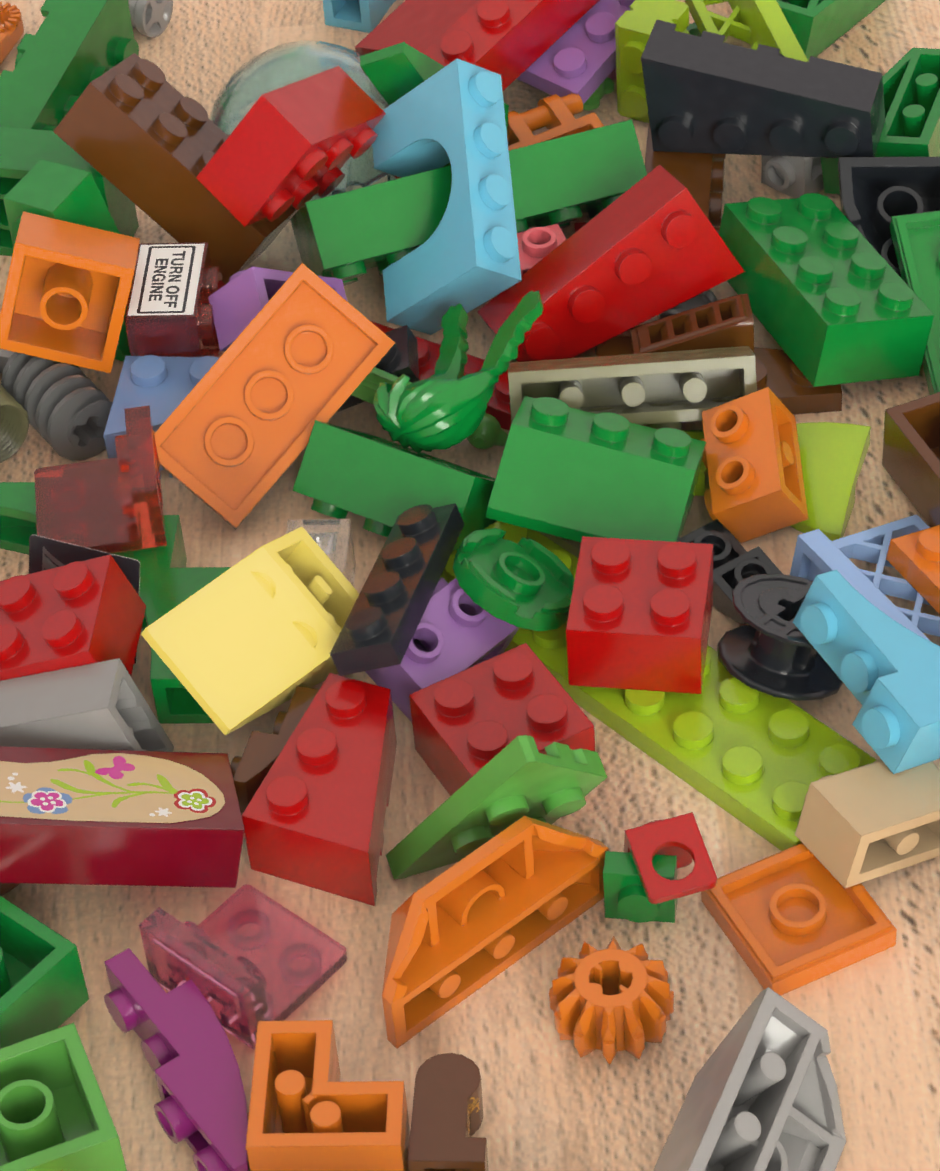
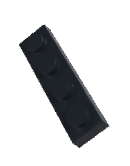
(397, 589)

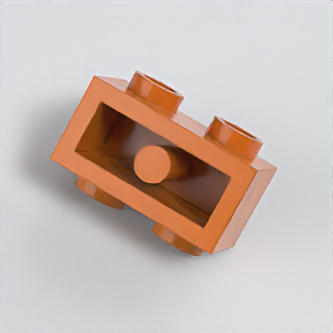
(753, 466)

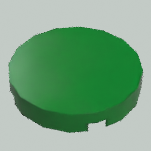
(514, 580)

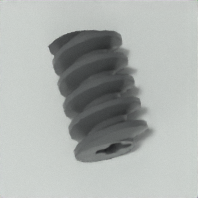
(59, 404)

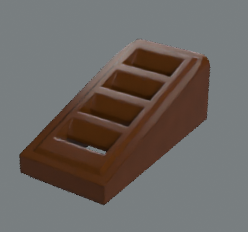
(709, 326)

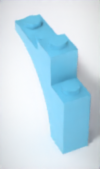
(882, 666)

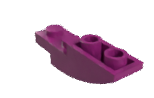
(191, 1063)

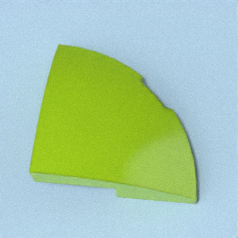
(830, 469)

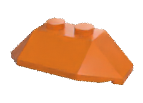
(485, 919)

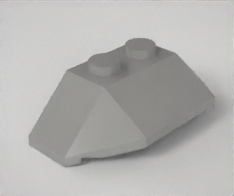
(761, 1099)

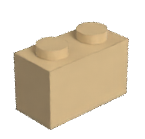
(872, 820)

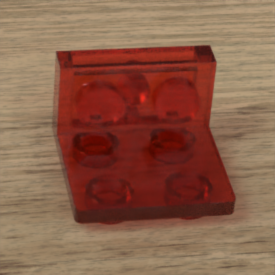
(107, 501)

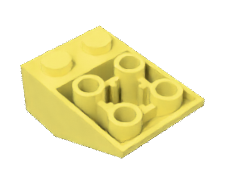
(257, 630)

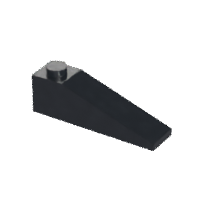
(883, 188)

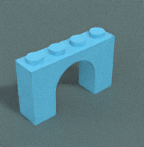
(475, 249)

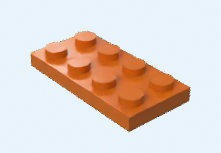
(265, 394)

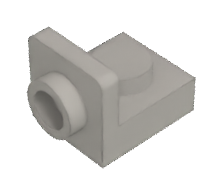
(792, 174)

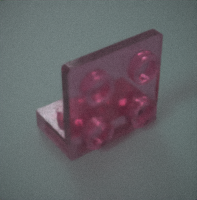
(245, 959)

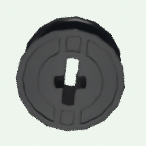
(771, 650)

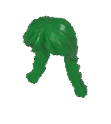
(448, 404)

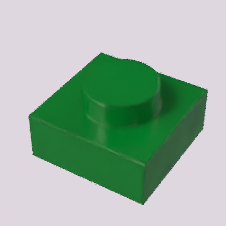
(625, 893)

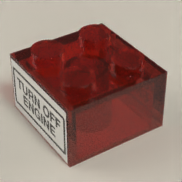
(170, 302)

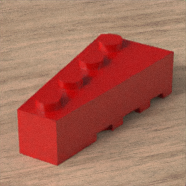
(619, 271)

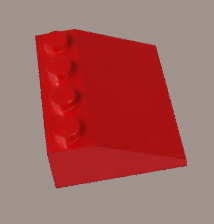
(486, 33)

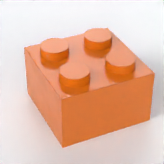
(67, 292)

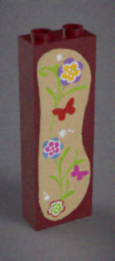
(118, 818)

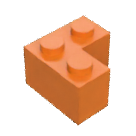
(311, 1119)

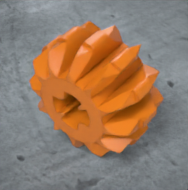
(611, 1000)

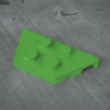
(500, 793)

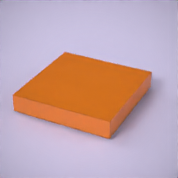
(796, 919)

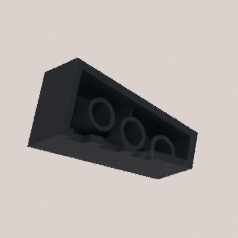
(756, 101)

